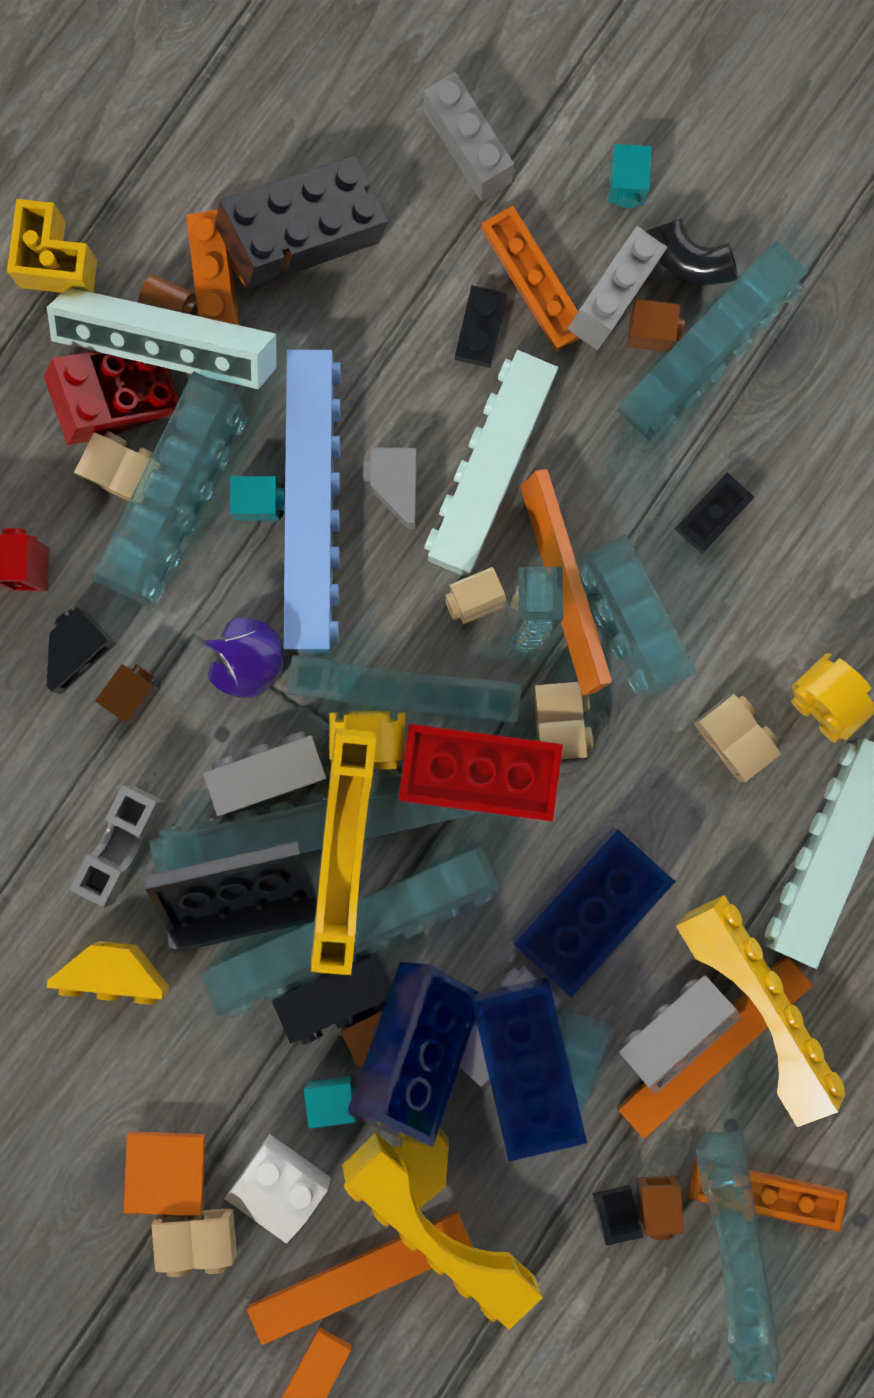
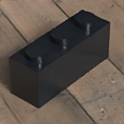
(334, 999)

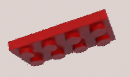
(480, 772)

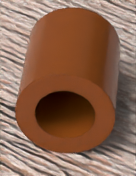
(167, 295)

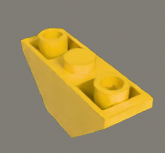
(111, 971)
(426, 1167)

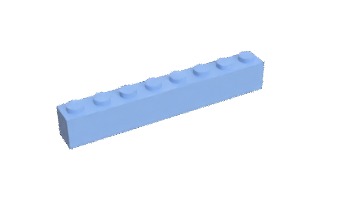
(309, 501)

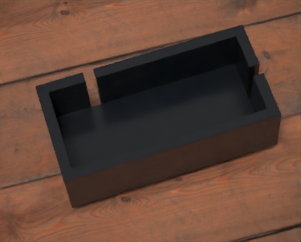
(306, 215)

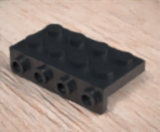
(234, 897)

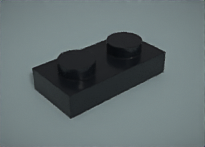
(480, 326)
(714, 513)

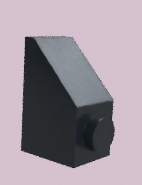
(74, 648)

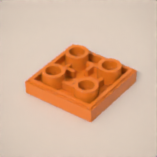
(164, 1173)

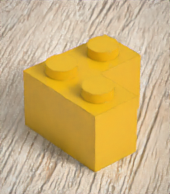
(41, 257)

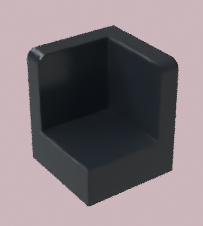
(617, 1215)

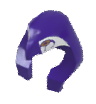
(251, 655)

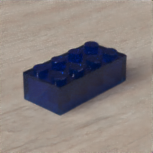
(592, 911)
(415, 1054)
(528, 1069)

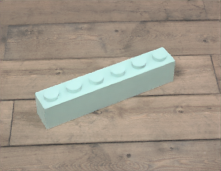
(163, 337)
(492, 463)
(829, 861)

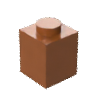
(654, 325)
(660, 1206)

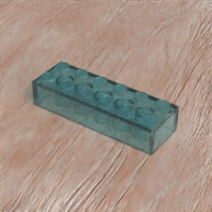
(171, 491)

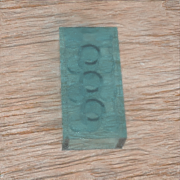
(634, 617)

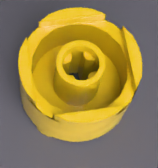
(834, 697)
(389, 734)

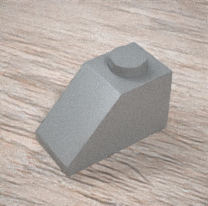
(393, 481)

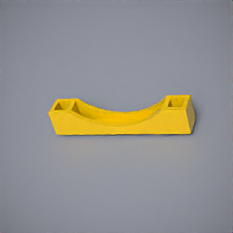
(342, 851)
(721, 941)
(493, 1279)

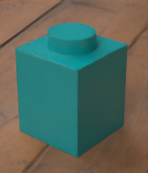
(629, 175)
(256, 498)
(328, 1101)

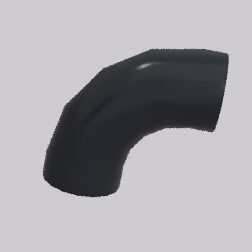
(694, 262)

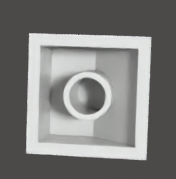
(279, 1189)

